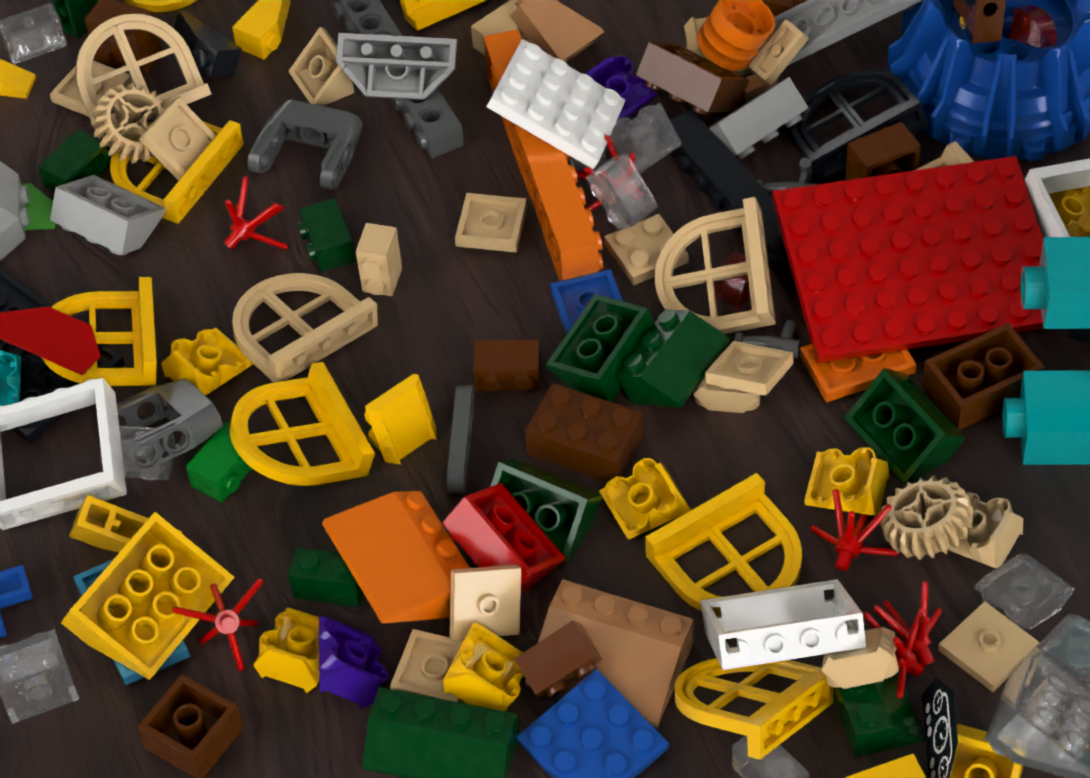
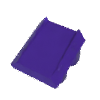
(616, 75)
(349, 662)

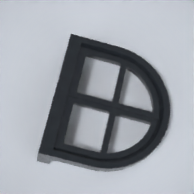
(831, 157)

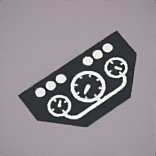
(939, 728)

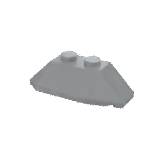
(396, 64)
(13, 214)

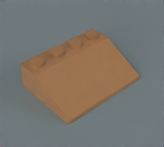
(638, 643)

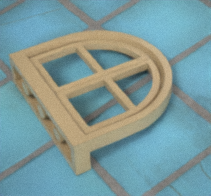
(190, 92)
(756, 267)
(314, 344)

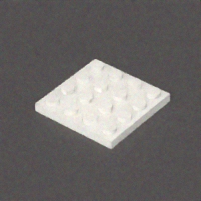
(557, 103)

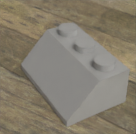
(760, 118)
(105, 214)

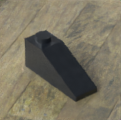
(210, 50)

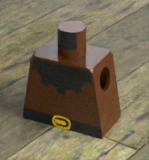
(980, 19)

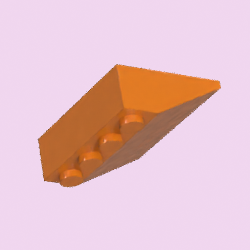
(398, 555)

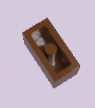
(507, 365)
(559, 660)

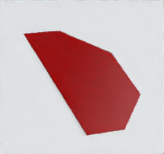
(51, 336)

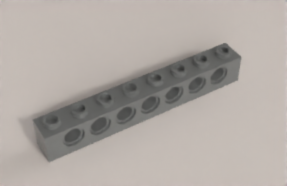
(431, 119)

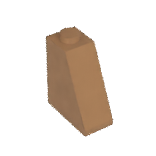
(555, 27)

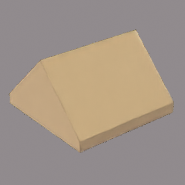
(318, 72)

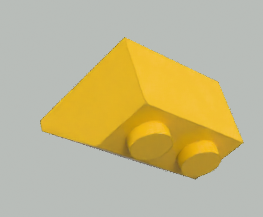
(978, 760)

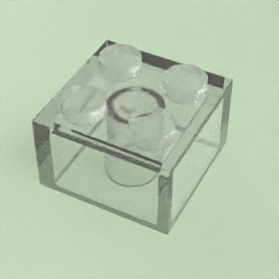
(35, 676)

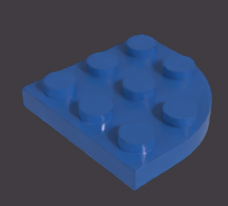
(593, 735)

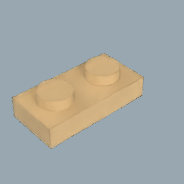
(778, 52)

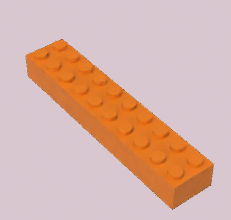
(548, 181)

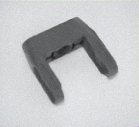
(313, 126)
(183, 406)

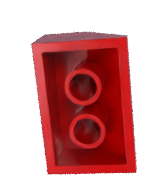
(501, 533)

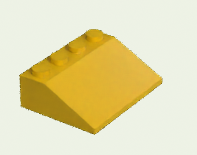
(132, 600)

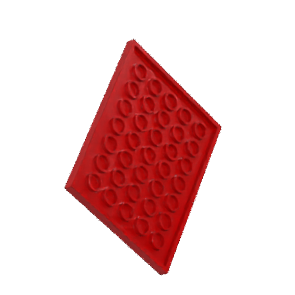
(911, 257)

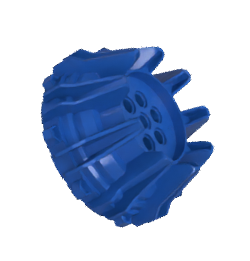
(1001, 93)

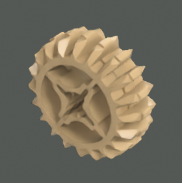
(122, 102)
(927, 517)

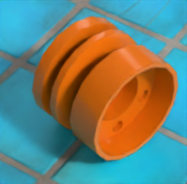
(735, 32)

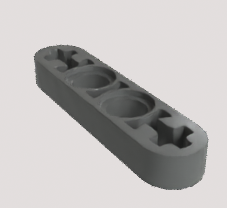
(460, 439)

